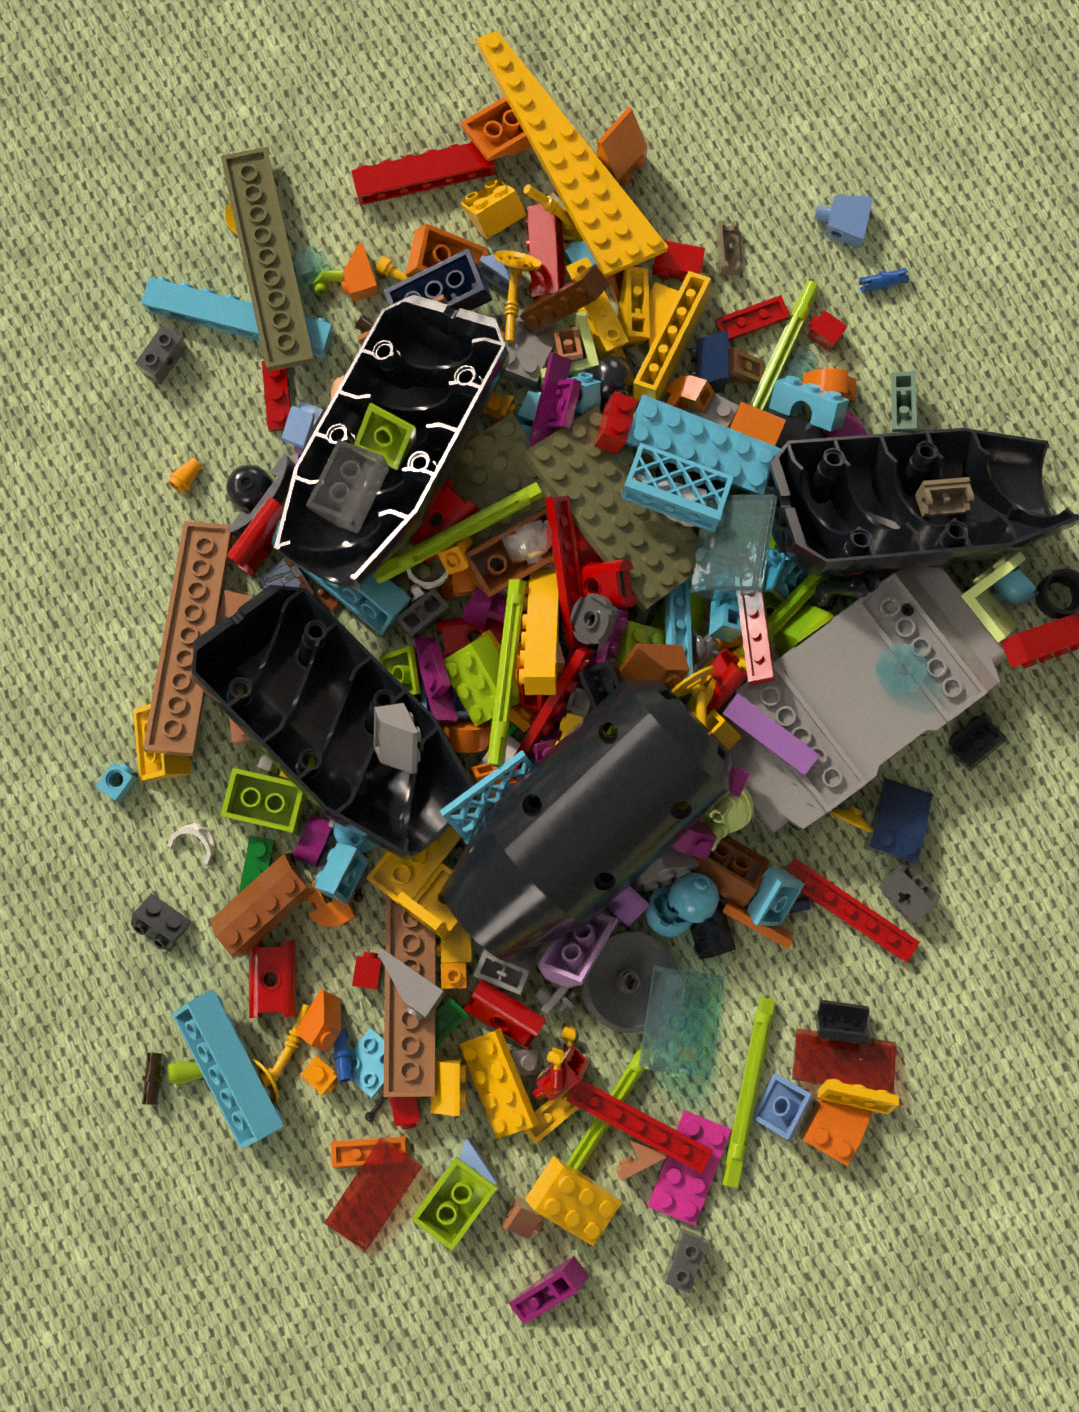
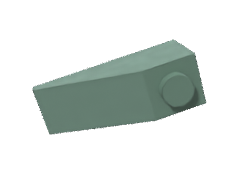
(904, 401)

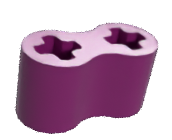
(313, 840)

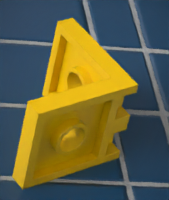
(427, 905)

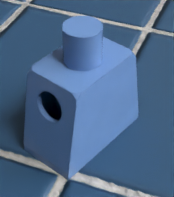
(846, 218)

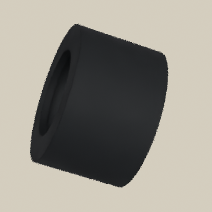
(1071, 580)

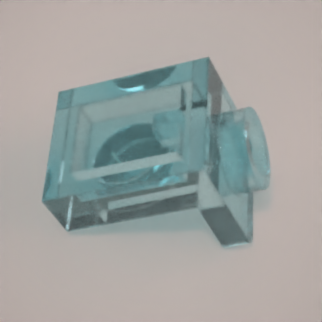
(802, 363)

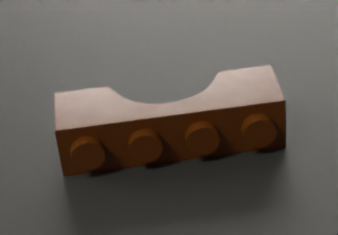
(573, 296)

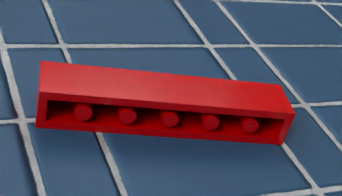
(420, 173)

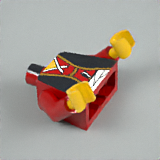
(564, 1070)

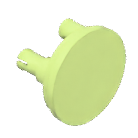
(728, 815)

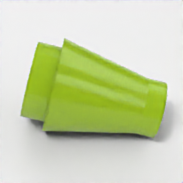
(183, 1072)

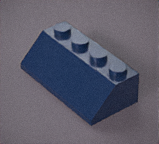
(455, 278)

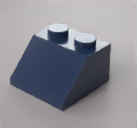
(712, 360)

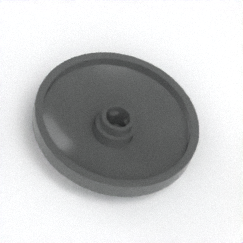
(621, 980)

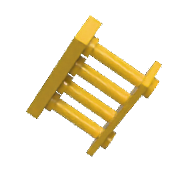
(602, 320)

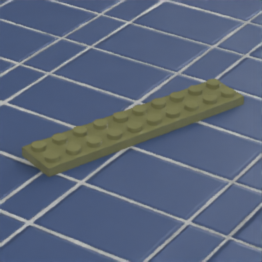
(267, 259)

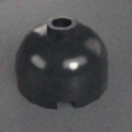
(614, 376)
(247, 486)

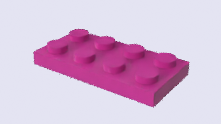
(681, 1189)

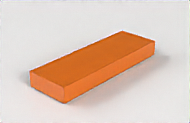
(776, 933)
(354, 1152)

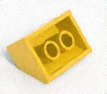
(156, 765)

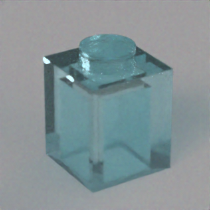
(309, 264)

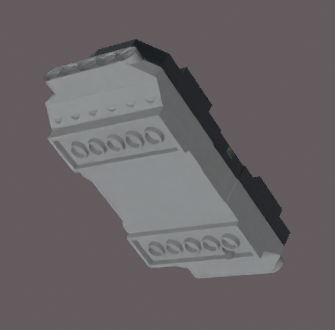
(839, 709)

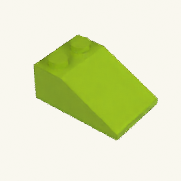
(453, 1203)

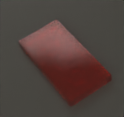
(851, 1063)
(373, 1193)

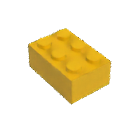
(573, 1201)

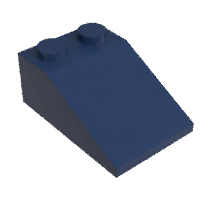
(899, 821)

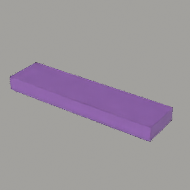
(770, 734)

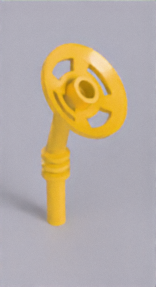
(554, 208)
(518, 263)
(695, 685)
(269, 1076)

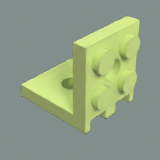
(589, 353)
(986, 605)

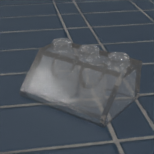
(348, 485)

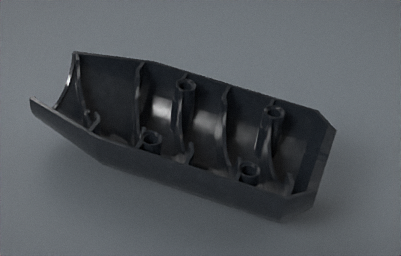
(432, 372)
(832, 482)
(309, 706)
(601, 810)

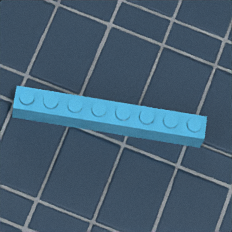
(220, 312)

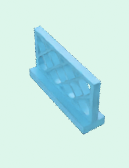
(671, 502)
(485, 787)

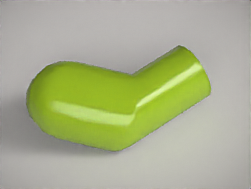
(324, 279)

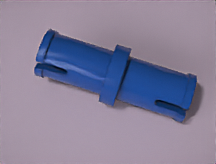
(883, 280)
(343, 1056)

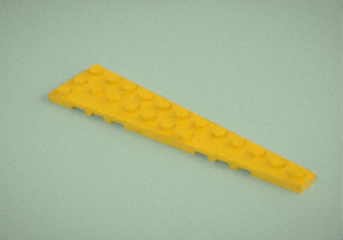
(597, 204)

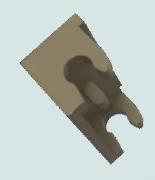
(729, 249)
(944, 497)

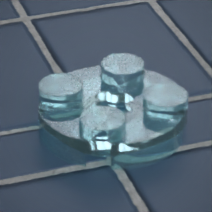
(903, 654)

